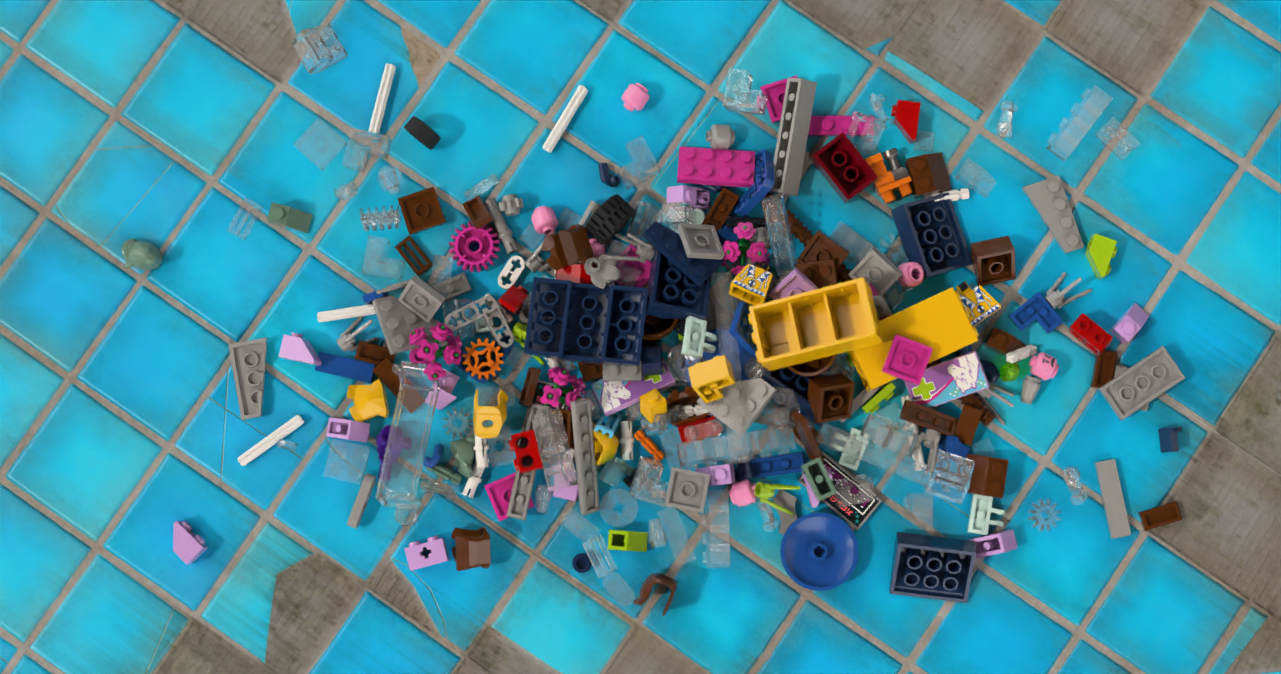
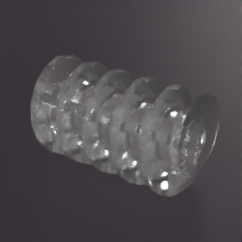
(381, 218)

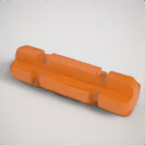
(649, 445)

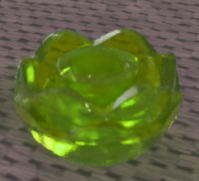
(1009, 371)

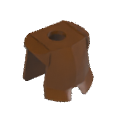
(568, 247)
(685, 397)
(471, 548)
(647, 587)

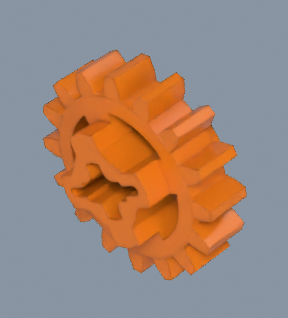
(489, 348)

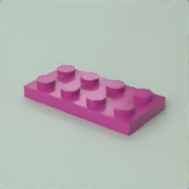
(716, 167)

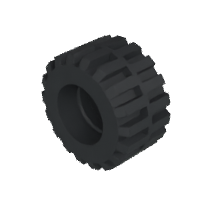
(609, 219)

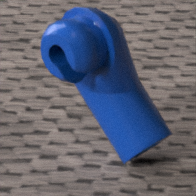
(437, 455)

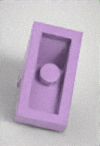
(446, 387)

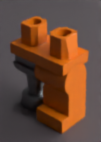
(889, 180)

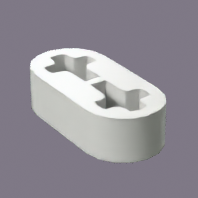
(508, 270)

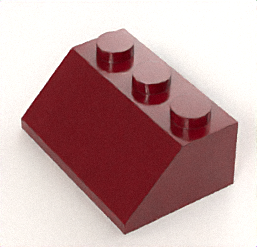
(844, 167)

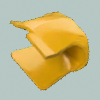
(368, 401)
(494, 413)

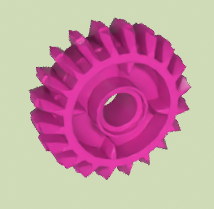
(474, 258)

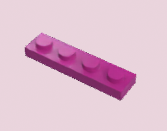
(832, 126)

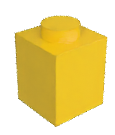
(652, 404)

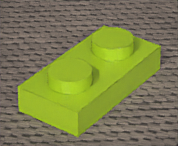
(886, 393)

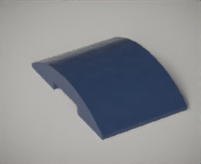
(586, 322)

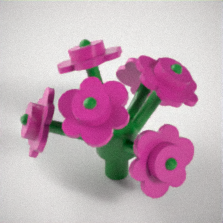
(755, 252)

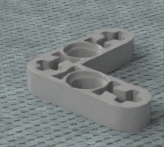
(487, 315)

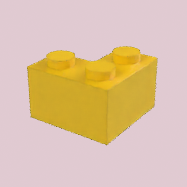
(710, 378)

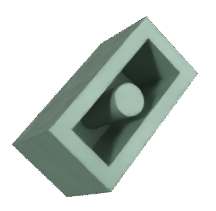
(818, 479)

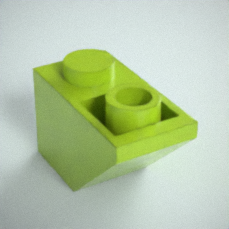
(1099, 254)
(627, 540)

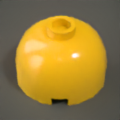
(604, 447)

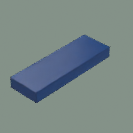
(346, 367)
(778, 465)

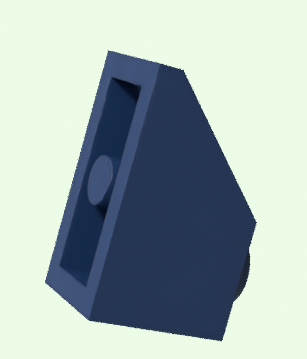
(652, 357)

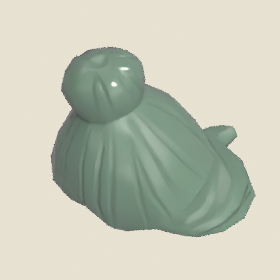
(141, 254)
(464, 455)

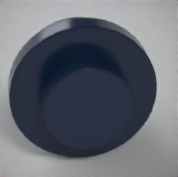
(581, 563)

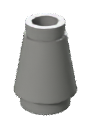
(1029, 389)

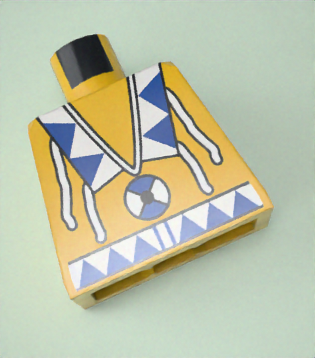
(752, 284)
(977, 302)

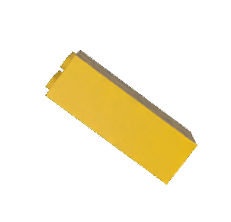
(935, 322)
(815, 324)

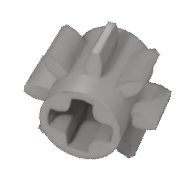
(511, 205)
(761, 235)

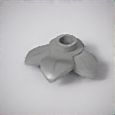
(604, 272)

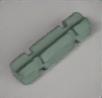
(446, 474)

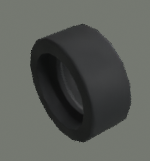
(422, 132)

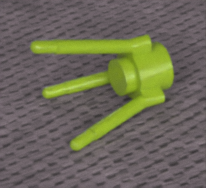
(519, 332)
(765, 491)

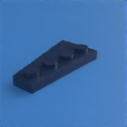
(671, 246)

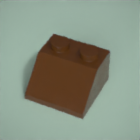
(927, 174)
(993, 260)
(831, 397)
(988, 476)

